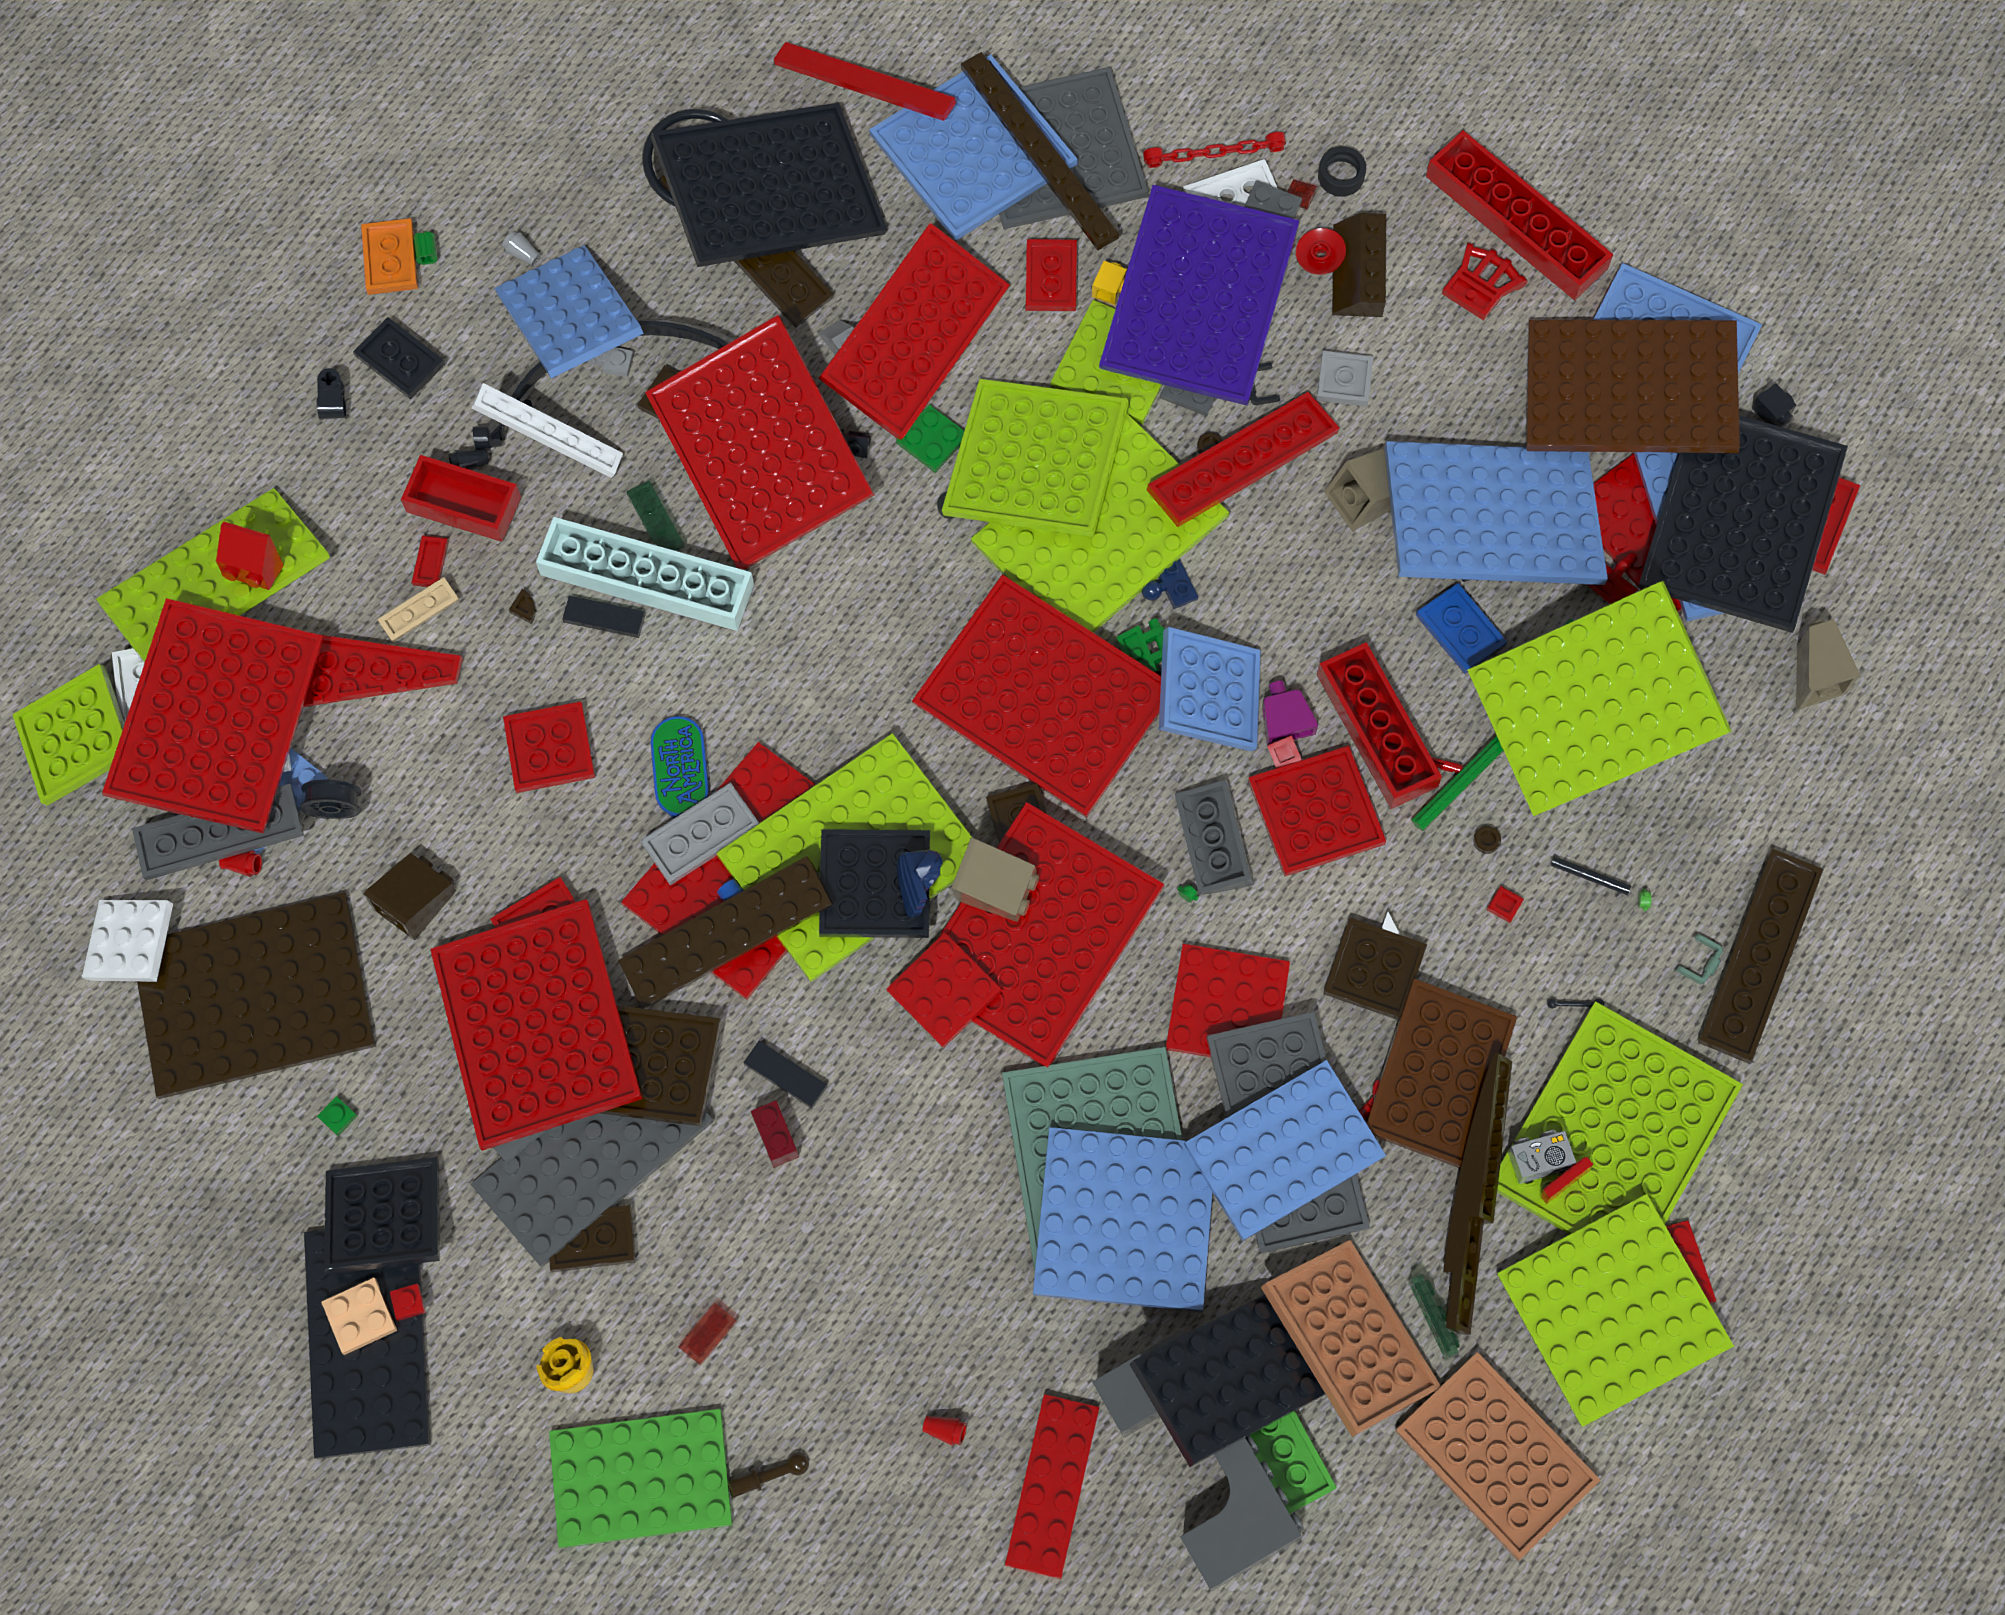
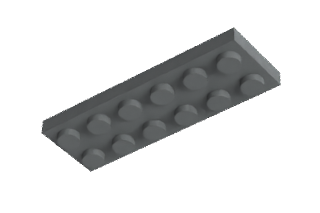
(190, 841)

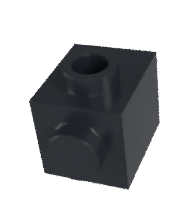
(1774, 406)

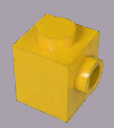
(1109, 282)

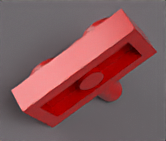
(1616, 586)

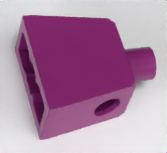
(1286, 714)

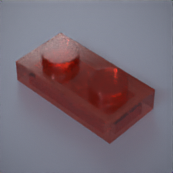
(707, 1334)

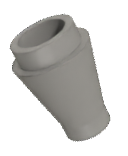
(520, 248)

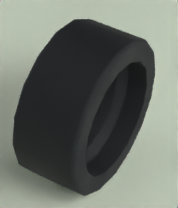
(1336, 187)

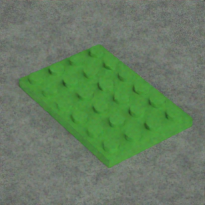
(640, 1478)

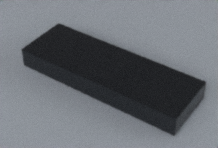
(603, 616)
(785, 1074)

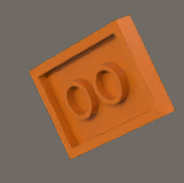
(389, 256)

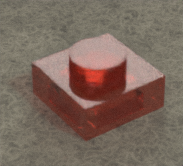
(1303, 190)

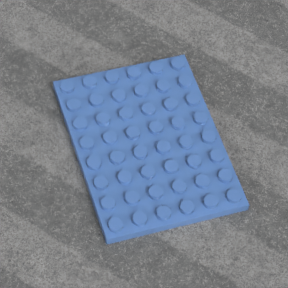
(1494, 513)

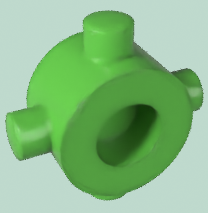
(1644, 899)

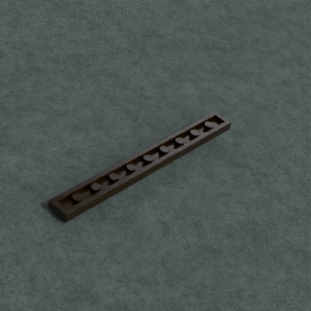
(1039, 151)

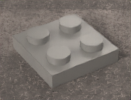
(1345, 378)

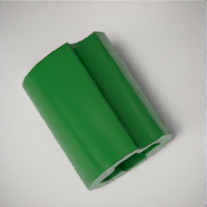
(425, 248)

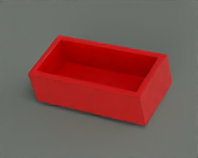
(461, 498)

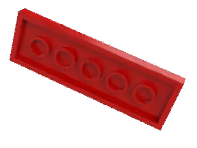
(1052, 1487)

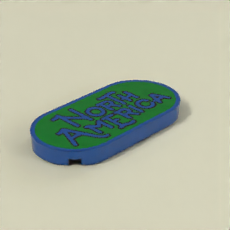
(679, 765)

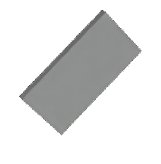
(699, 833)

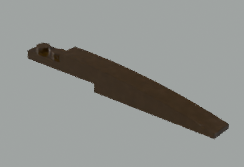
(1476, 1194)

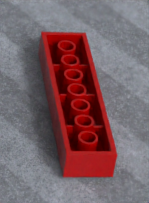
(1519, 215)

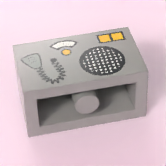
(1541, 1156)

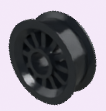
(330, 799)

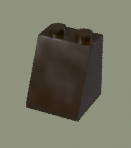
(410, 894)

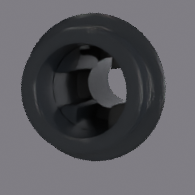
(469, 458)

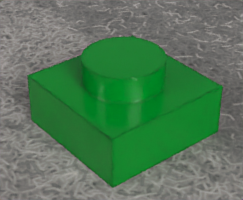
(337, 1116)

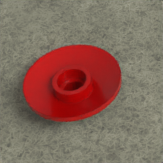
(1320, 241)

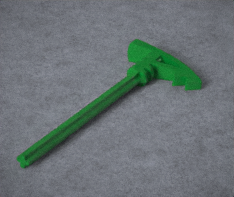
(1459, 782)

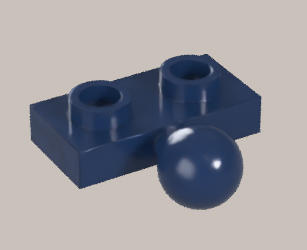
(1175, 584)

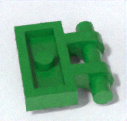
(1136, 644)

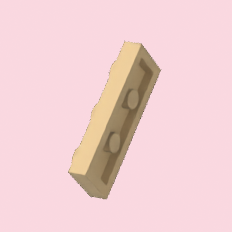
(418, 609)

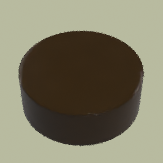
(1207, 441)
(1487, 839)

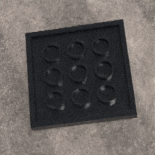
(864, 884)
(382, 1216)

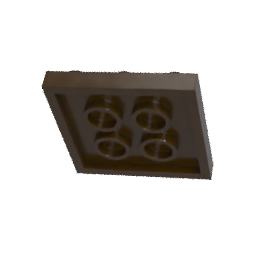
(1374, 968)

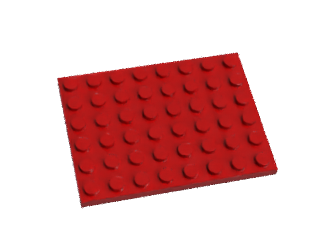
(759, 443)
(1043, 695)
(213, 716)
(765, 787)
(1064, 944)
(535, 1024)

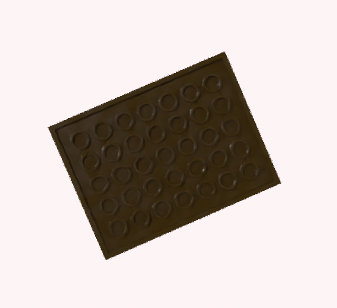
(255, 996)

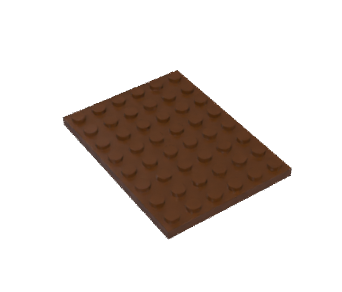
(1633, 386)

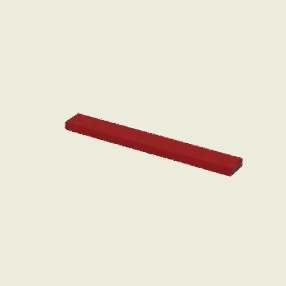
(865, 81)

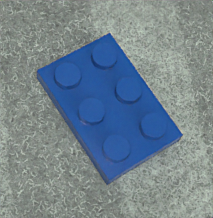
(1461, 628)

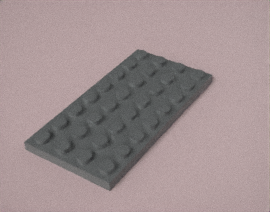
(1255, 1063)
(576, 1175)

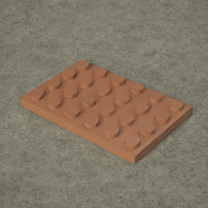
(1351, 1337)
(1497, 1456)

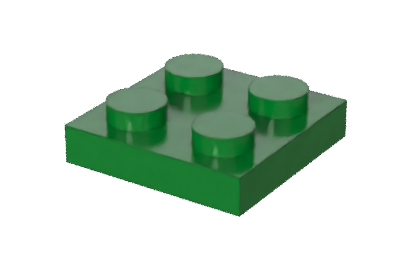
(932, 439)

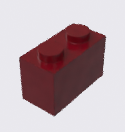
(774, 1134)

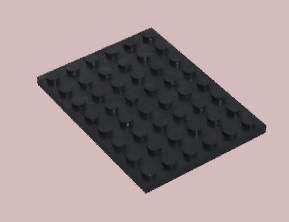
(768, 184)
(1746, 524)

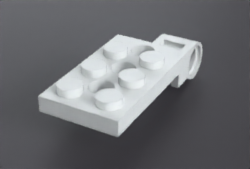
(1233, 183)

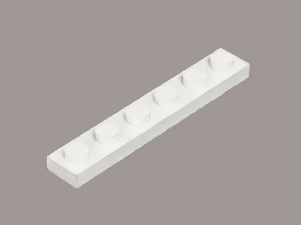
(547, 430)

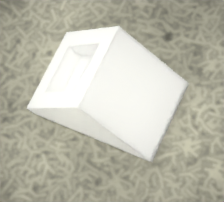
(1389, 924)

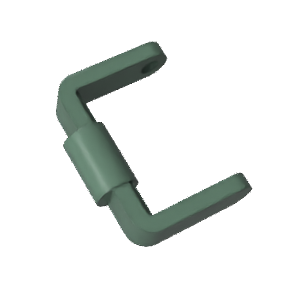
(1711, 966)

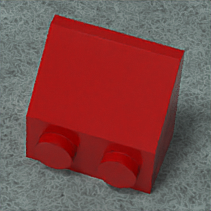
(247, 556)

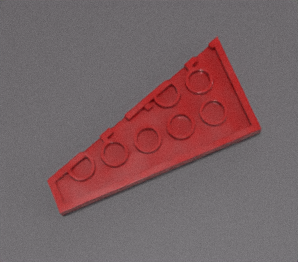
(368, 669)

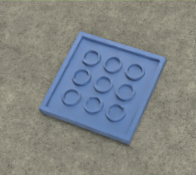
(1209, 689)

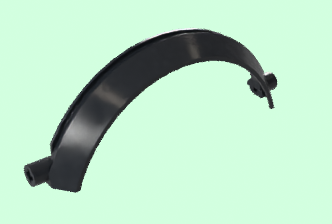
(493, 434)

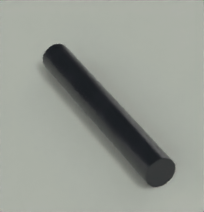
(1590, 875)

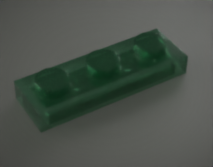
(654, 517)
(1434, 1317)

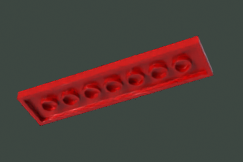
(1242, 459)

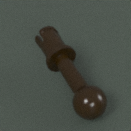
(796, 1465)

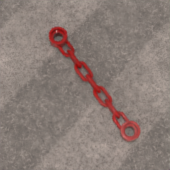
(1154, 156)

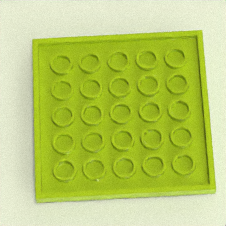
(1035, 457)
(1614, 1310)

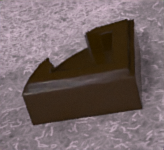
(523, 607)

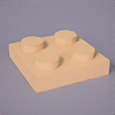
(359, 1316)

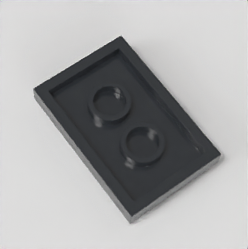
(399, 358)

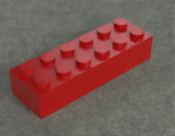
(1378, 725)

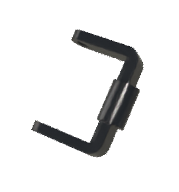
(1264, 400)

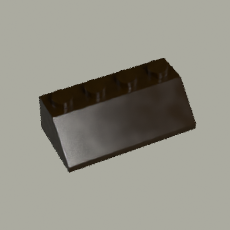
(1361, 278)

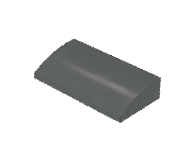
(1214, 838)

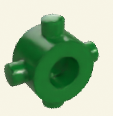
(1188, 893)

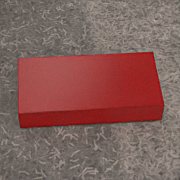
(429, 561)
(1566, 1180)

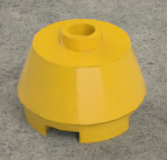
(565, 1365)

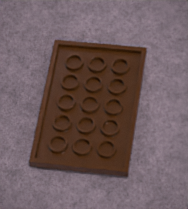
(1437, 1071)

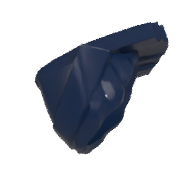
(916, 875)

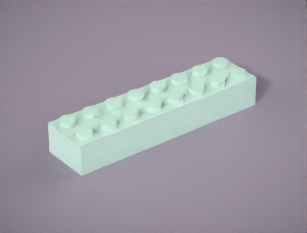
(645, 573)

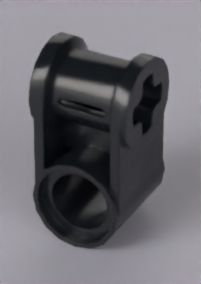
(331, 397)

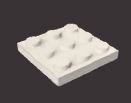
(127, 940)

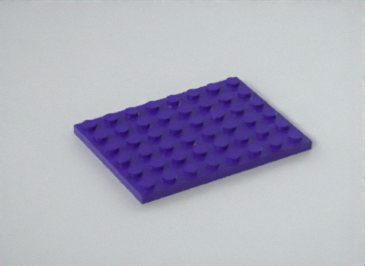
(1199, 295)

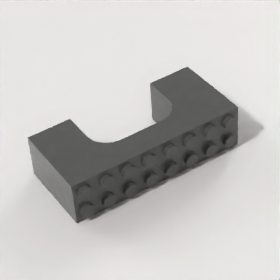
(1255, 1517)

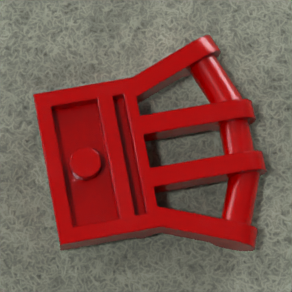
(1473, 292)

